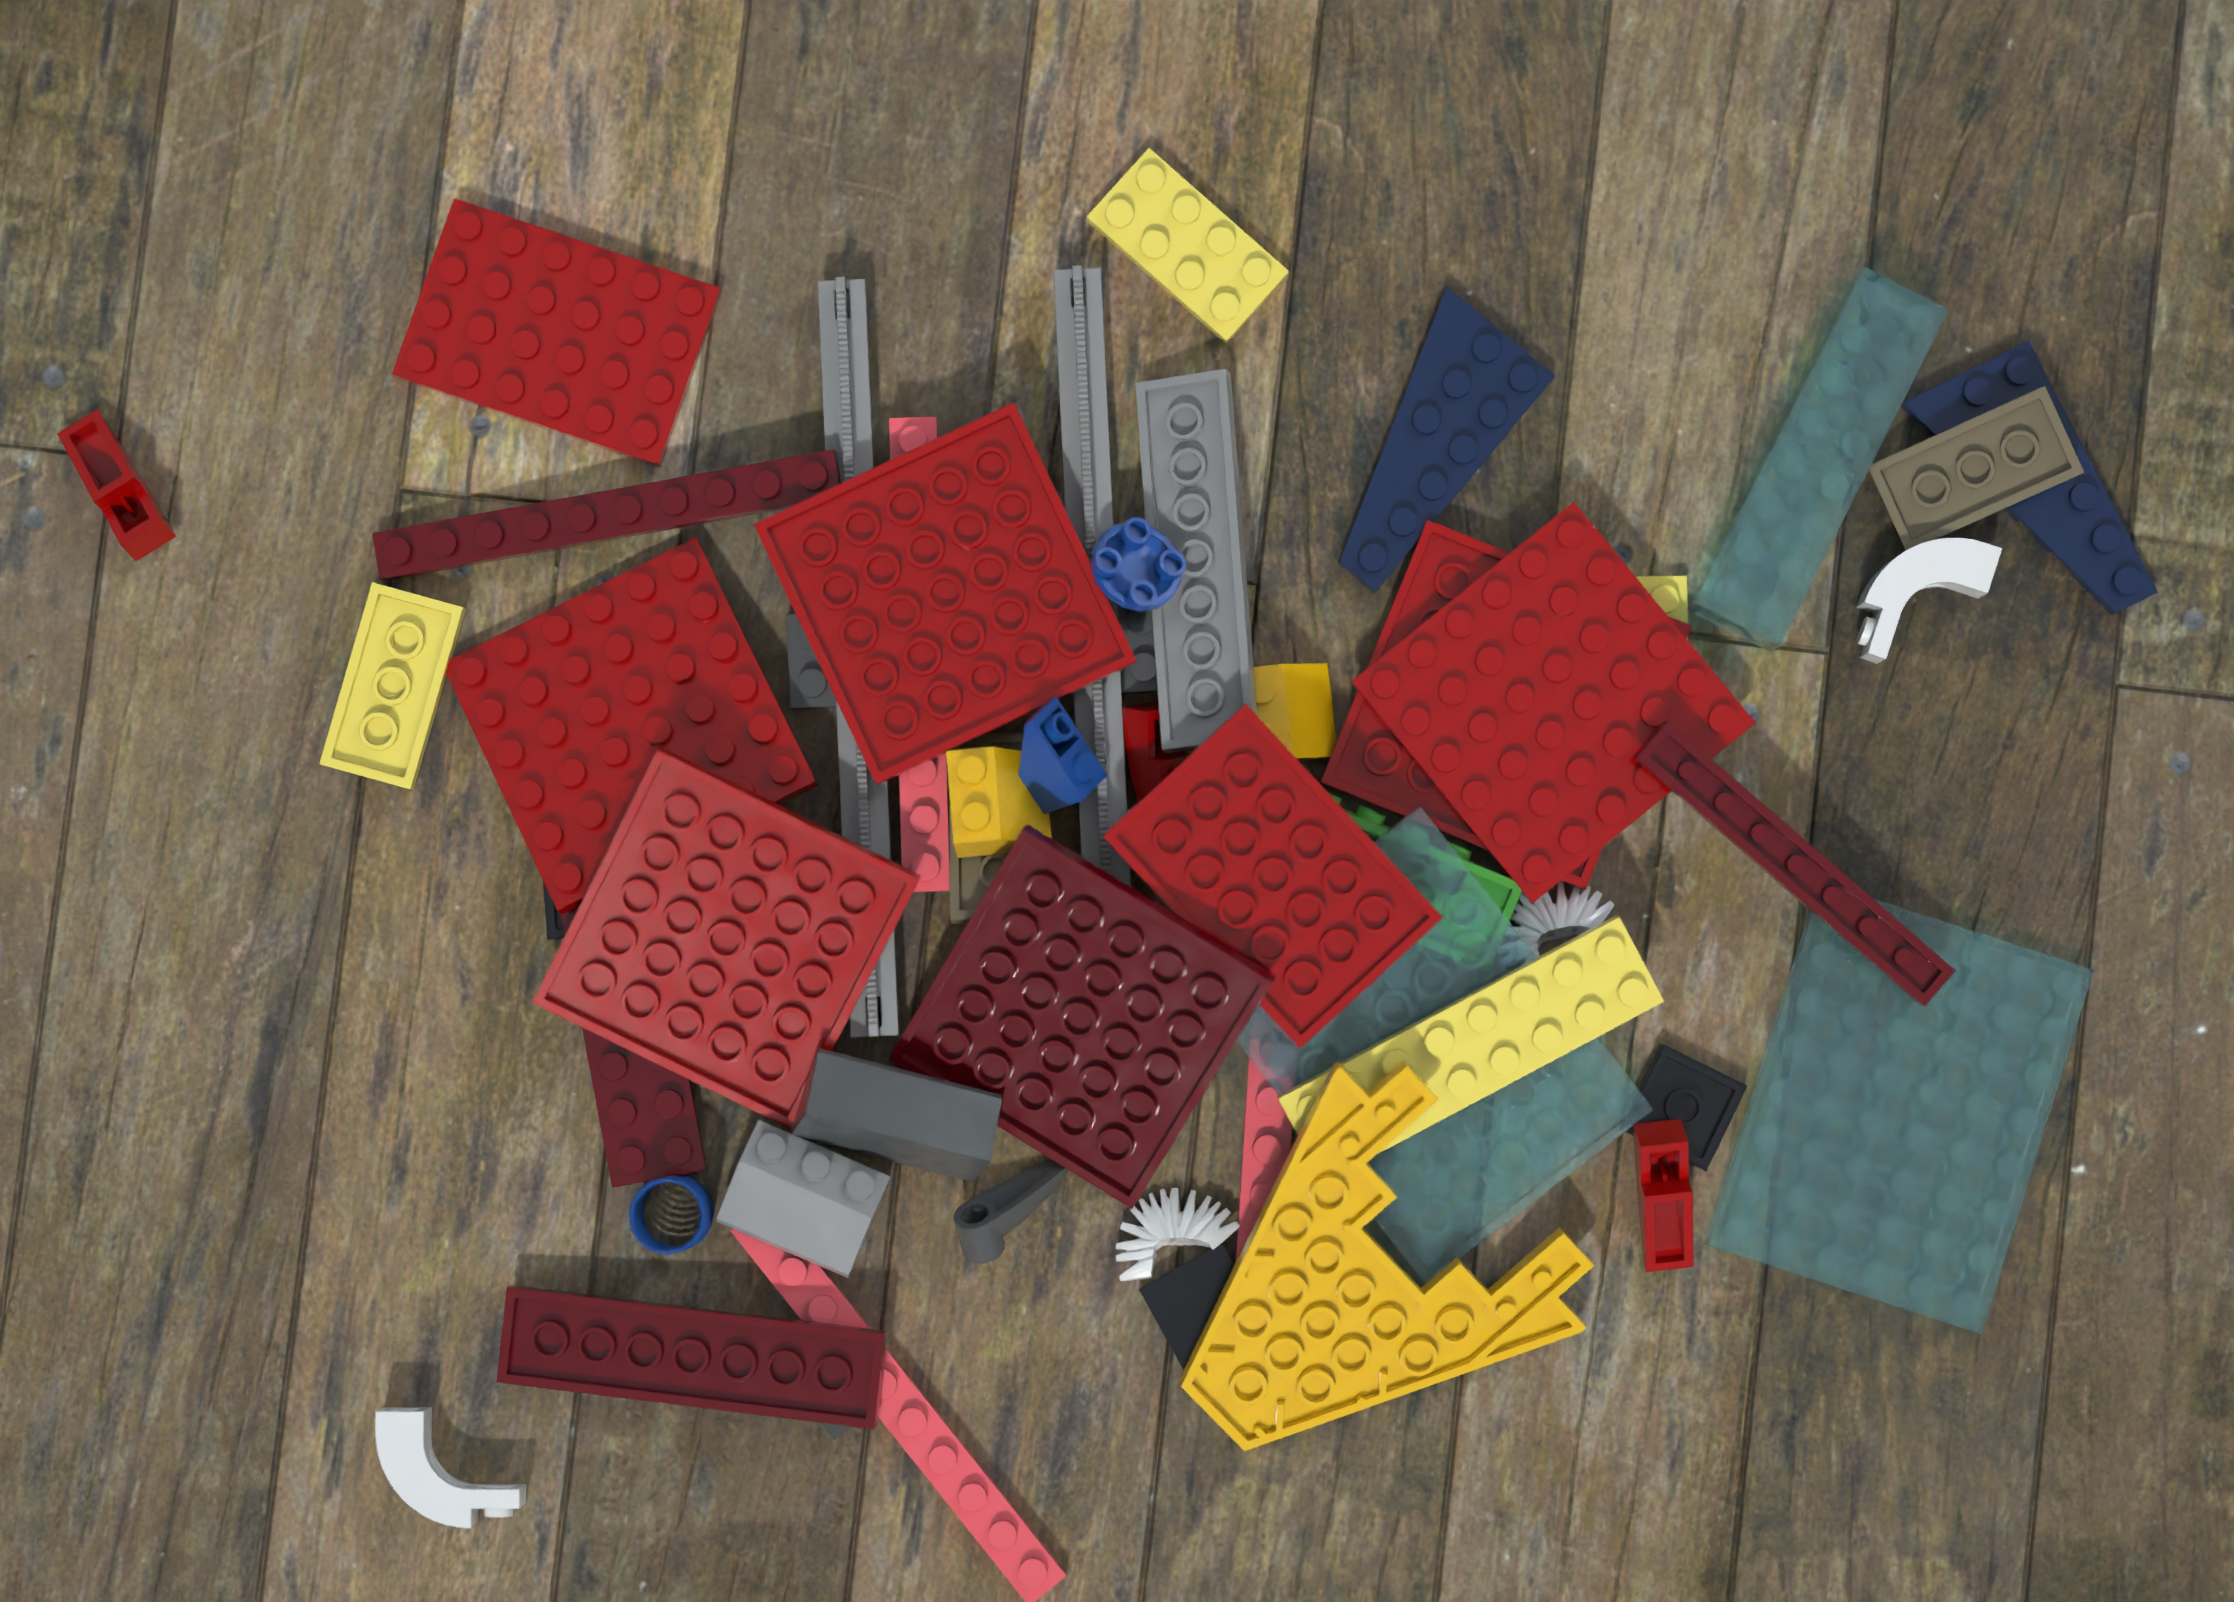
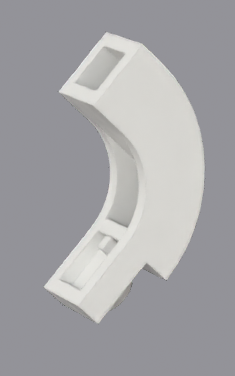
(1943, 563)
(422, 1482)

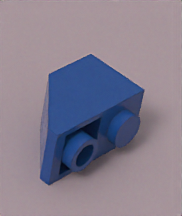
(1057, 760)

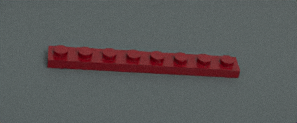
(1794, 863)

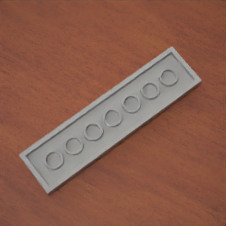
(1196, 503)

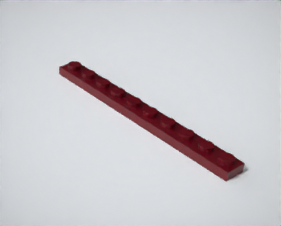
(604, 515)

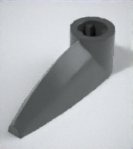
(1001, 1209)

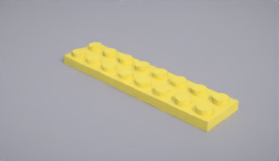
(1506, 1026)

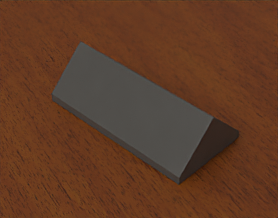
(898, 1115)

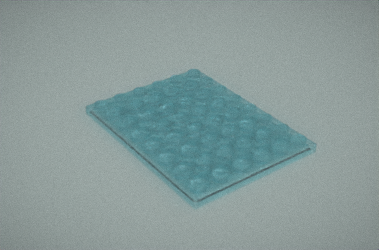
(1896, 1131)
(1505, 1149)

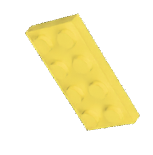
(1187, 245)
(392, 686)

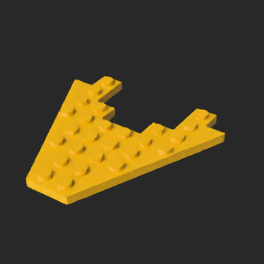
(1326, 1317)

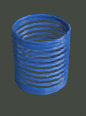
(637, 1219)

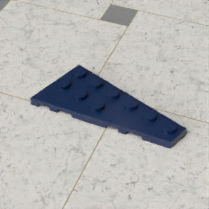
(1453, 415)
(2069, 519)

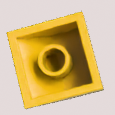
(1297, 707)
(989, 801)

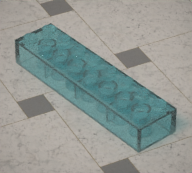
(1817, 459)

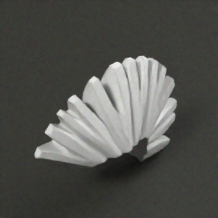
(1565, 918)
(1171, 1227)

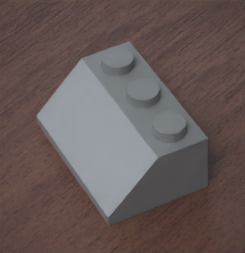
(803, 1198)

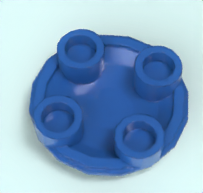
(1137, 565)

